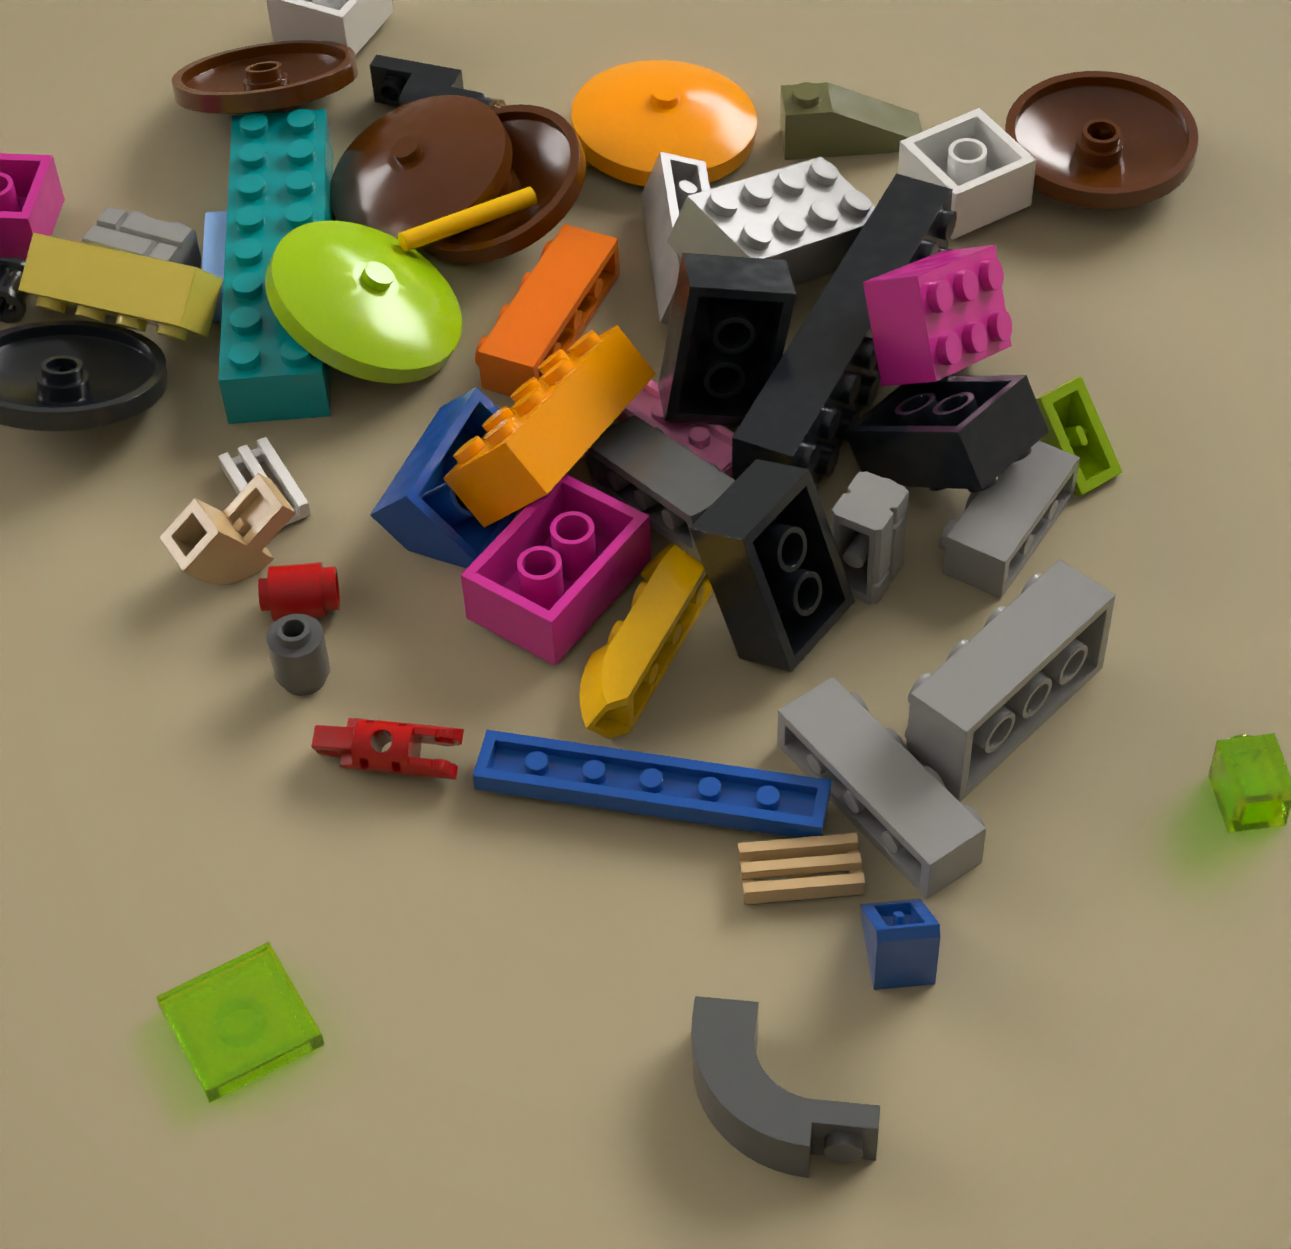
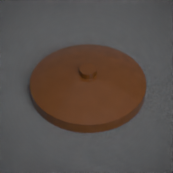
(264, 77)
(1104, 138)
(547, 160)
(422, 165)

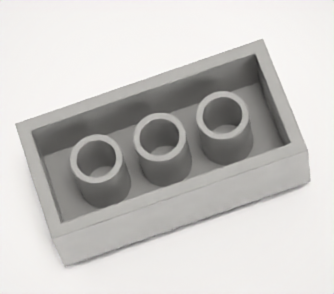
(785, 214)
(1009, 677)

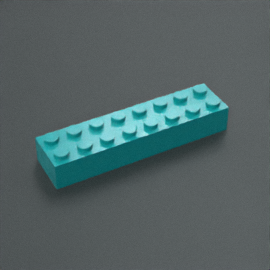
(275, 184)

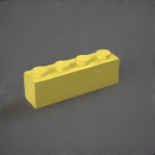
(120, 285)

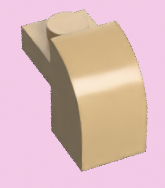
(232, 542)

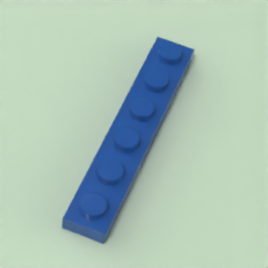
(652, 785)

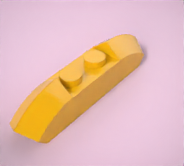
(642, 646)

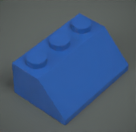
(419, 503)

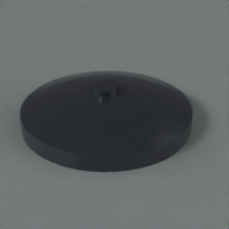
(77, 375)

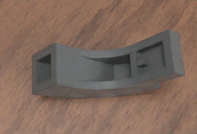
(758, 1113)

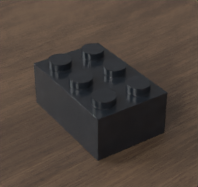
(723, 336)
(949, 432)
(773, 564)

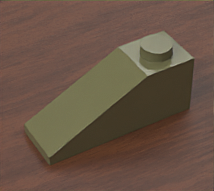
(840, 122)

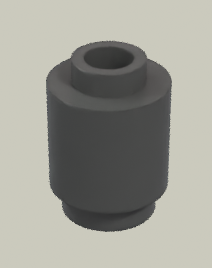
(298, 653)

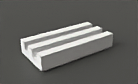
(250, 459)

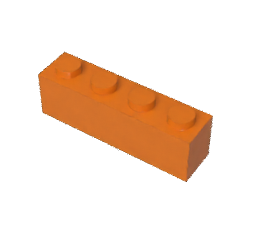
(549, 308)

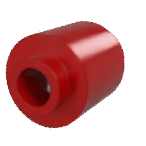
(299, 590)

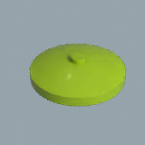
(363, 302)

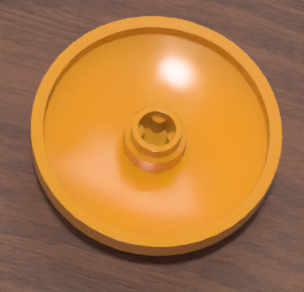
(663, 107)

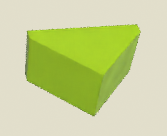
(1079, 431)

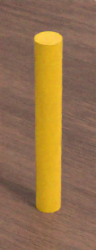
(467, 219)

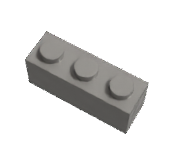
(1009, 519)

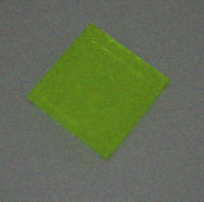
(239, 1021)

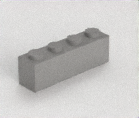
(662, 200)
(882, 787)

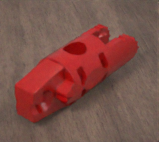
(363, 740)

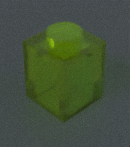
(1251, 782)

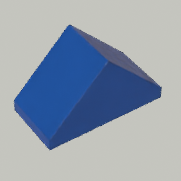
(901, 943)

